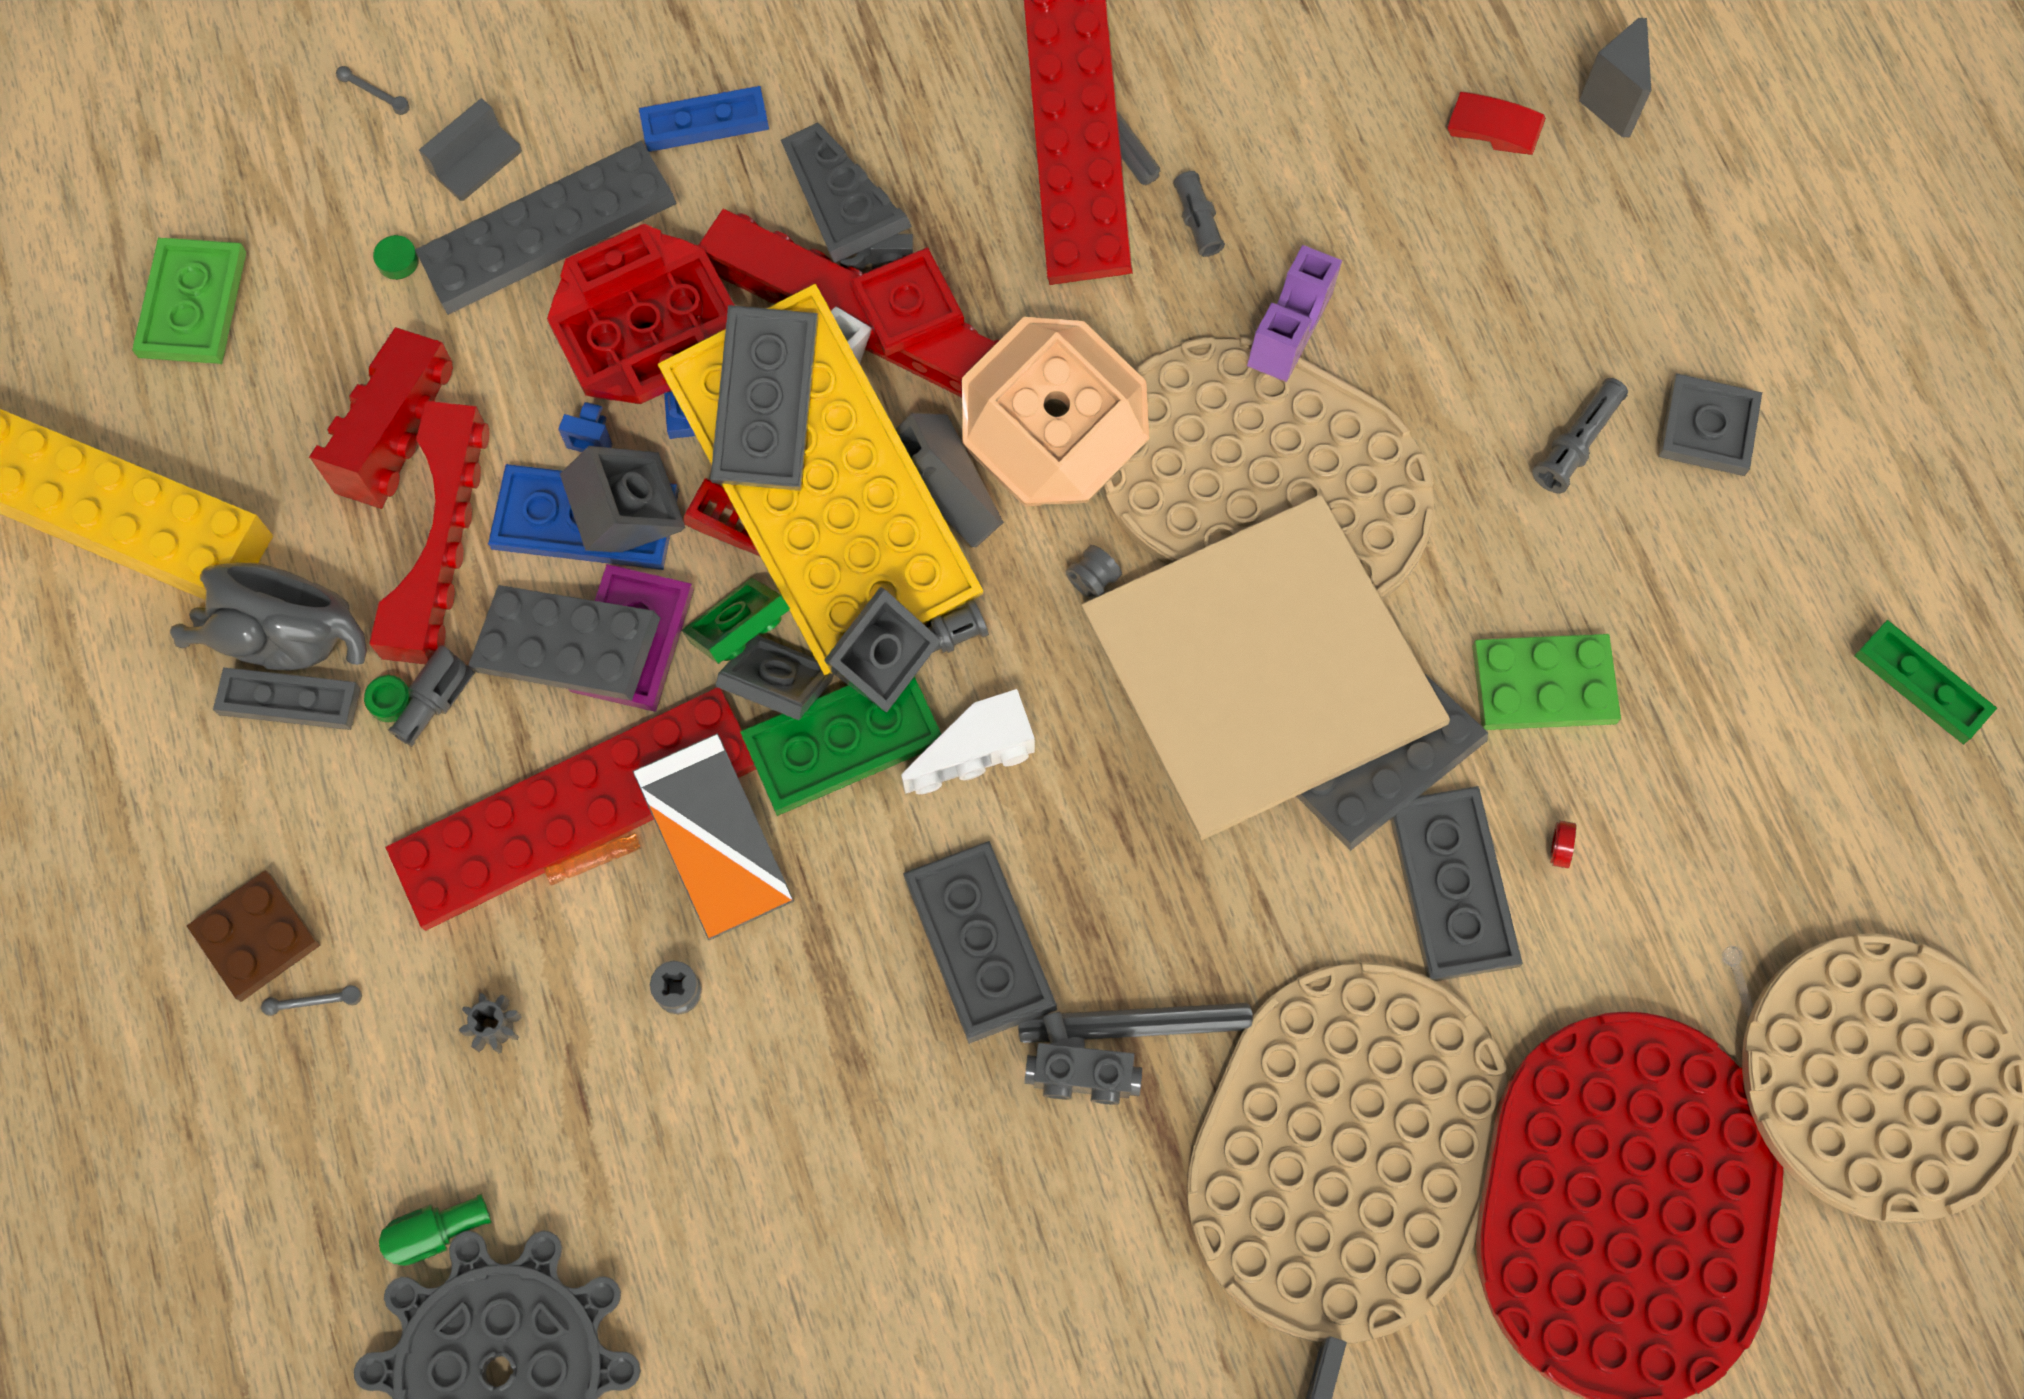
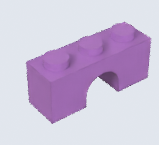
(1294, 317)

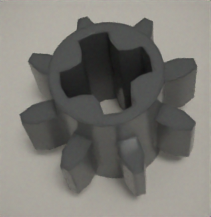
(488, 1035)

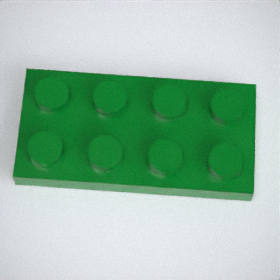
(837, 744)

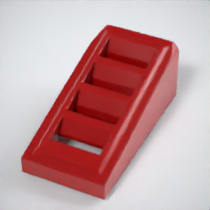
(710, 525)

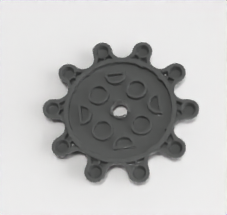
(494, 1313)

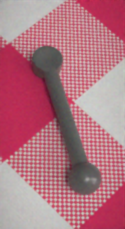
(399, 104)
(350, 995)

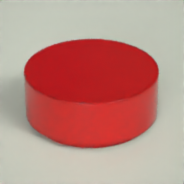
(1563, 844)

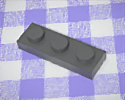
(286, 698)

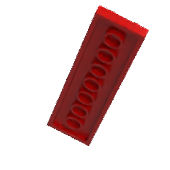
(1077, 140)
(551, 814)

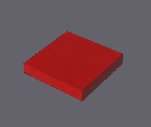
(906, 301)

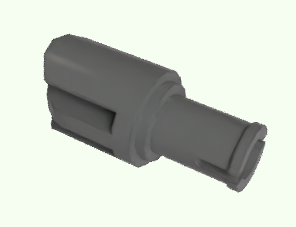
(432, 693)

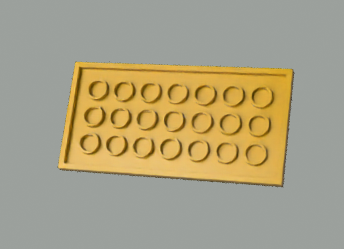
(861, 501)

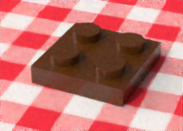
(253, 936)

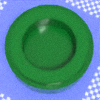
(395, 257)
(386, 698)

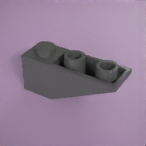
(950, 475)

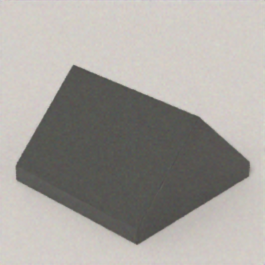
(1620, 79)
(882, 650)

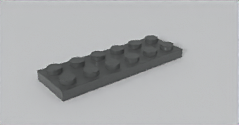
(545, 227)

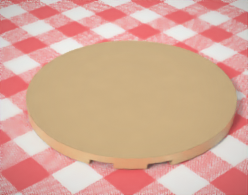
(1885, 1079)

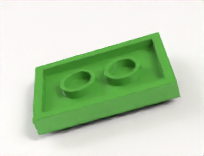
(189, 300)
(1546, 682)

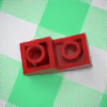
(1501, 122)

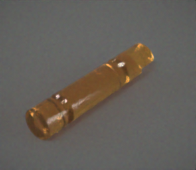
(592, 859)

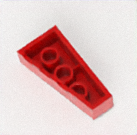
(383, 419)

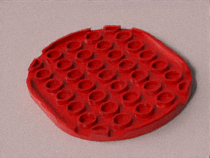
(1628, 1210)

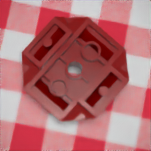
(616, 290)

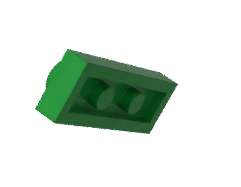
(1925, 682)

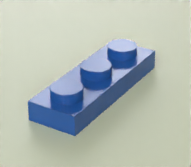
(703, 118)

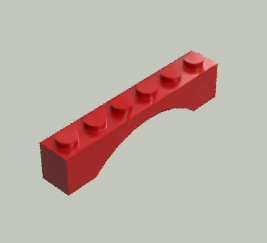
(412, 615)

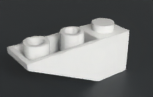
(983, 736)

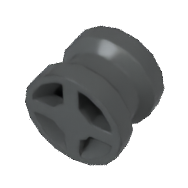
(1093, 572)
(682, 995)

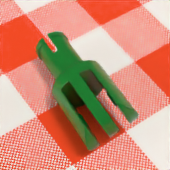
(429, 1230)

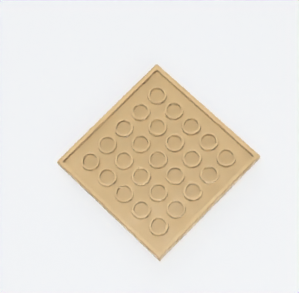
(1263, 666)

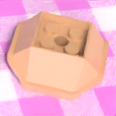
(1043, 455)

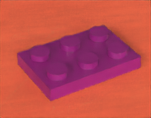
(670, 602)

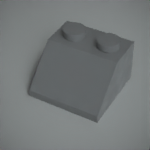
(620, 498)

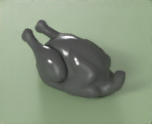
(270, 618)

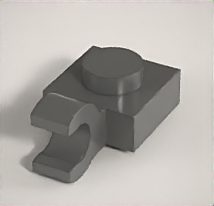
(882, 252)

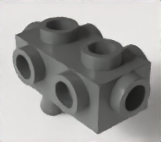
(1070, 1067)

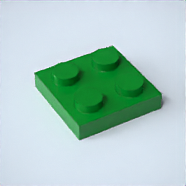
(736, 620)

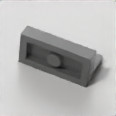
(469, 151)

